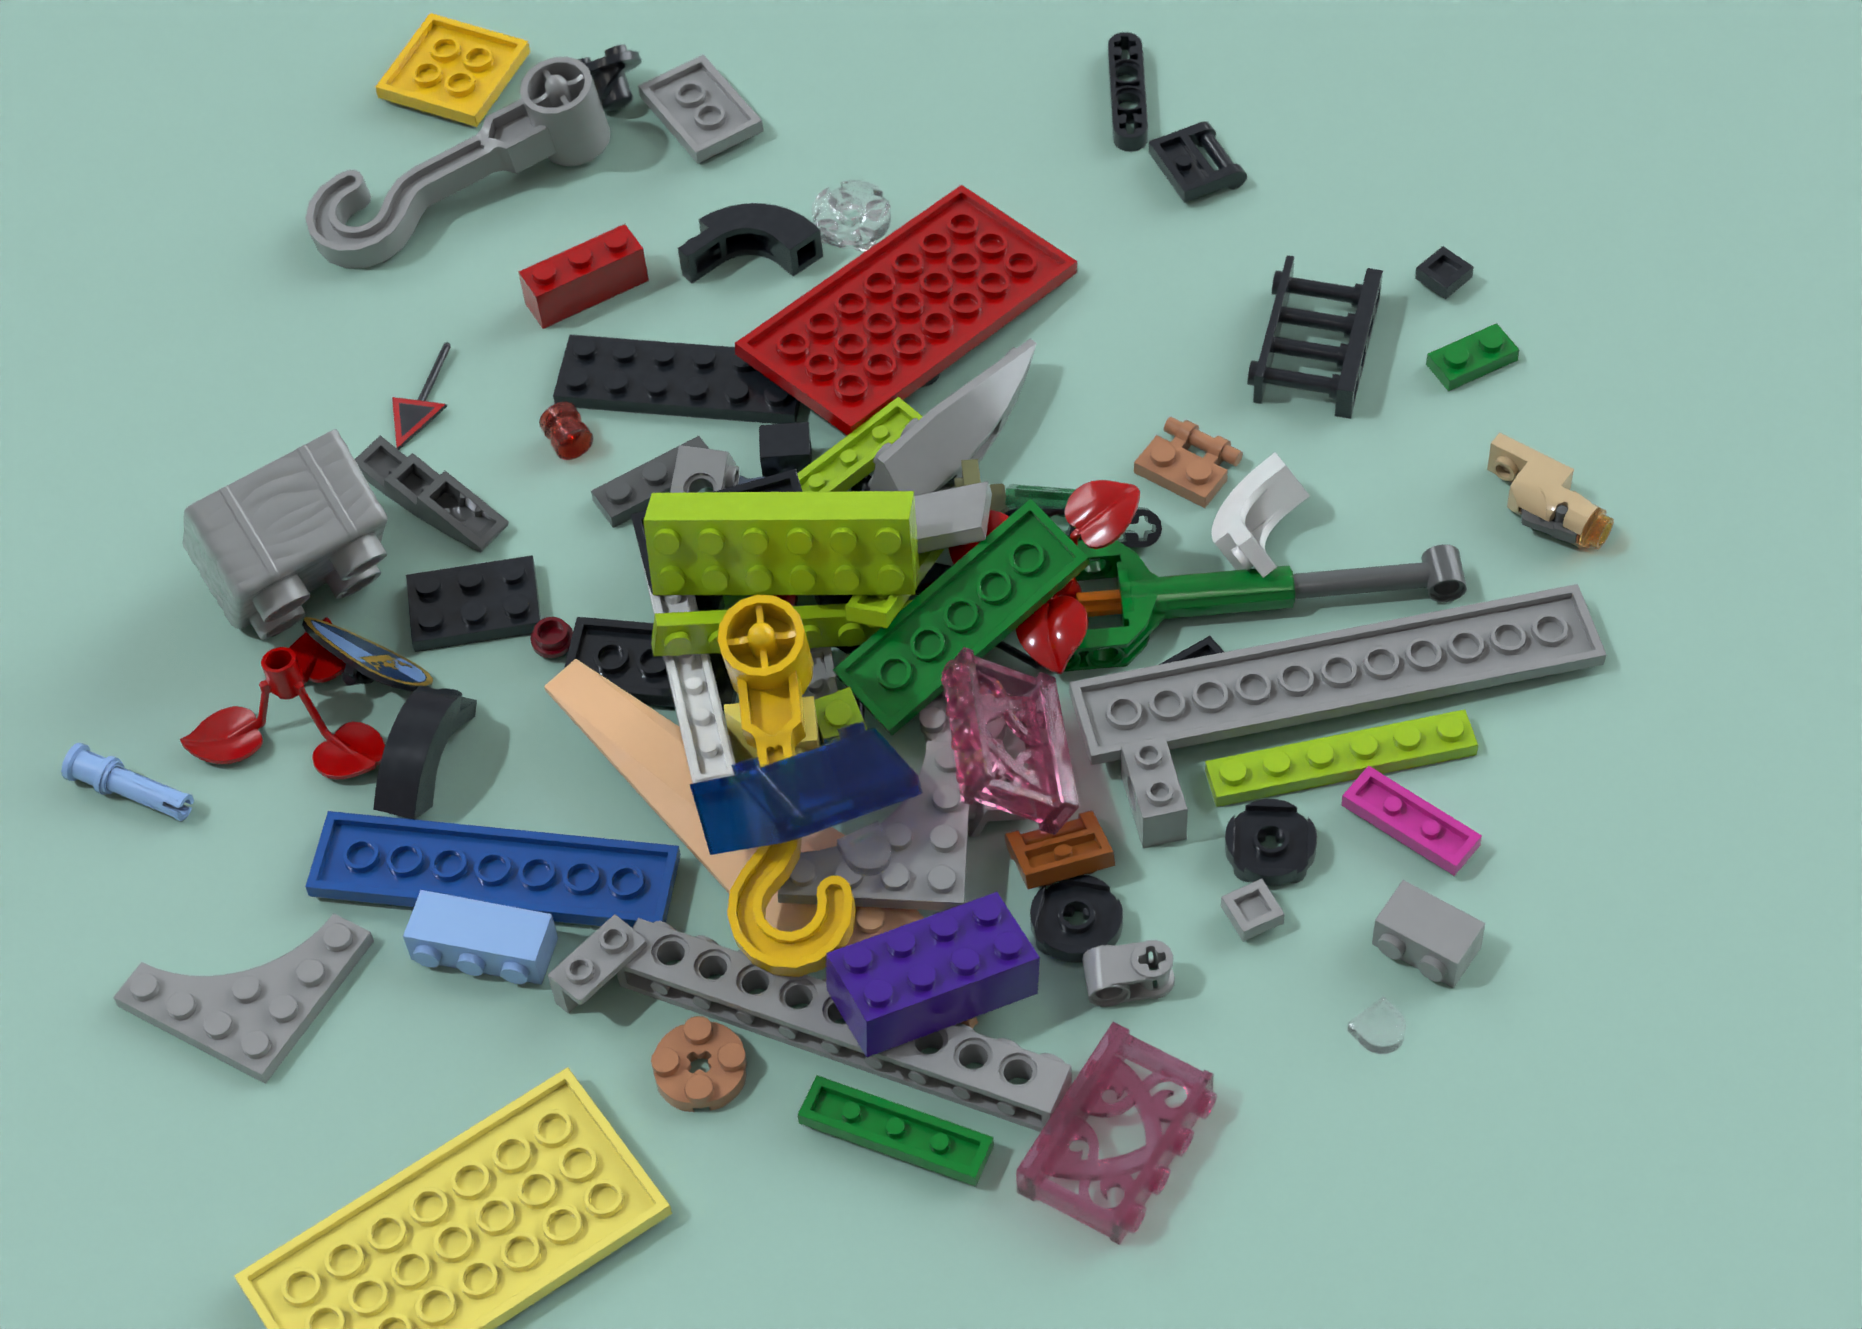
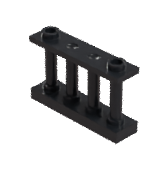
(1348, 356)

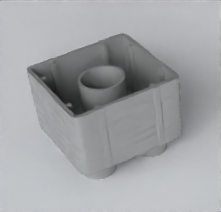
(287, 534)

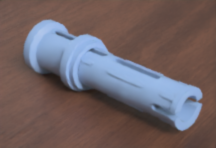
(110, 776)

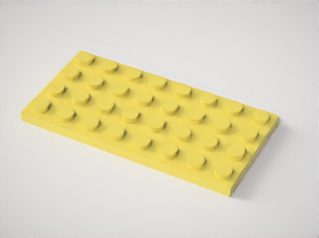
(468, 1226)

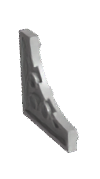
(926, 849)
(251, 1014)

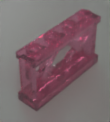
(1044, 789)
(1068, 1123)

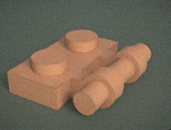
(1182, 471)

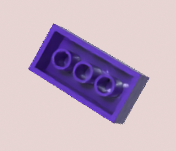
(932, 974)

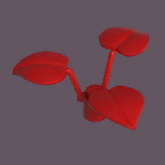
(1100, 516)
(234, 733)

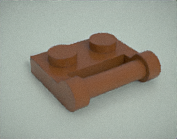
(1074, 851)

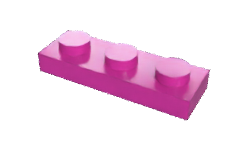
(1411, 820)

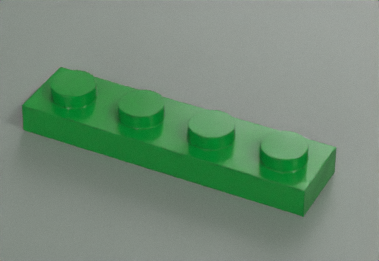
(896, 1130)

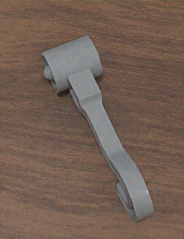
(552, 120)

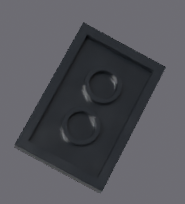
(473, 603)

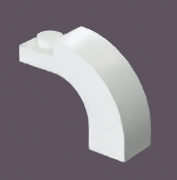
(1253, 512)

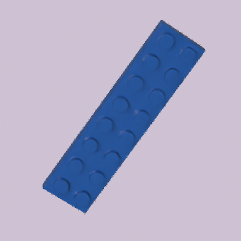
(531, 870)

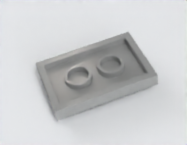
(700, 108)

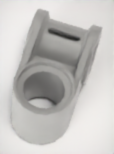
(1123, 972)

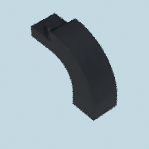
(751, 230)
(415, 748)

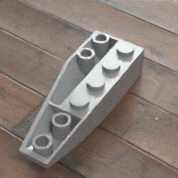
(954, 430)

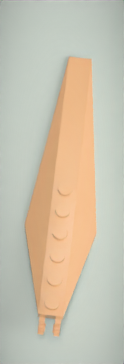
(653, 761)

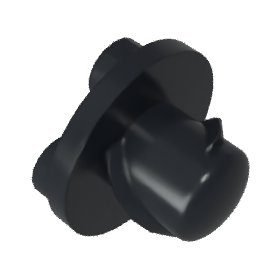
(610, 76)

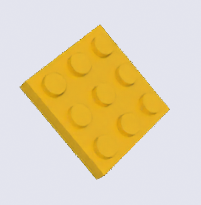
(453, 69)

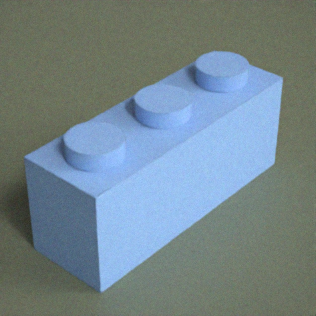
(480, 937)

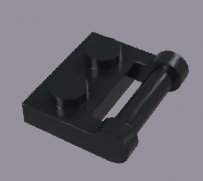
(1188, 168)

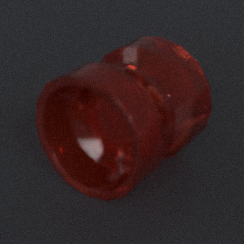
(567, 433)

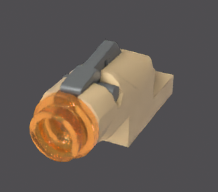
(1544, 497)

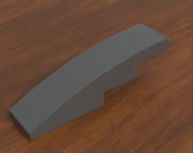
(430, 496)

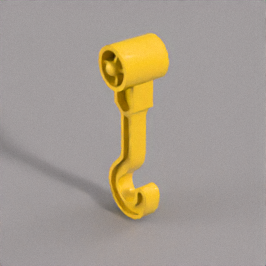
(770, 671)

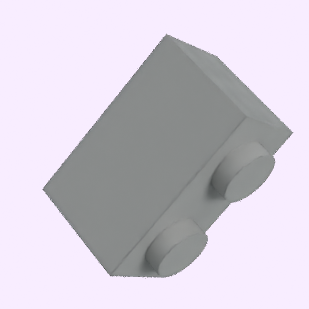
(1427, 934)

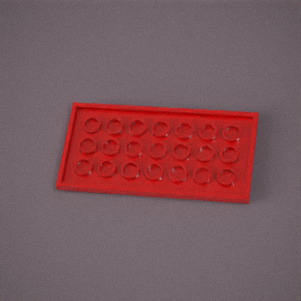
(905, 309)

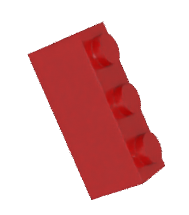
(583, 276)

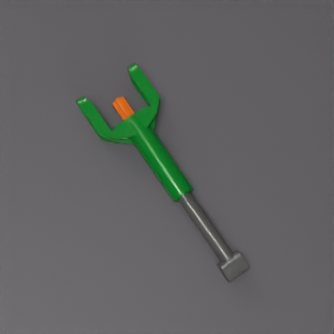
(1148, 599)

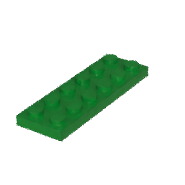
(965, 607)

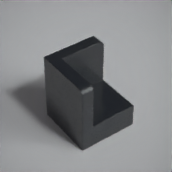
(784, 447)

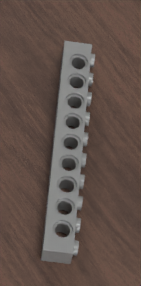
(815, 1030)

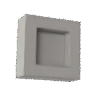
(1252, 909)

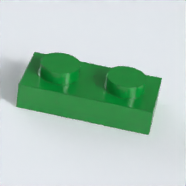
(1472, 357)

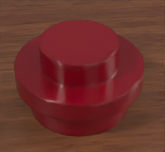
(551, 637)

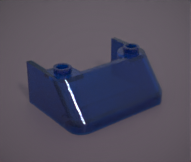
(803, 792)

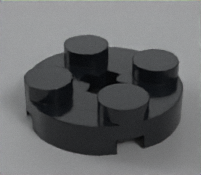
(1277, 865)
(1067, 941)

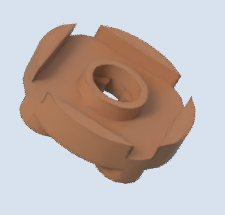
(695, 1041)

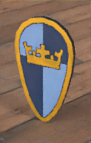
(367, 659)

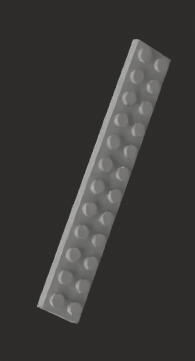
(1338, 672)

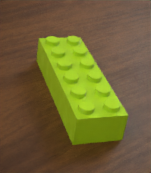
(782, 543)

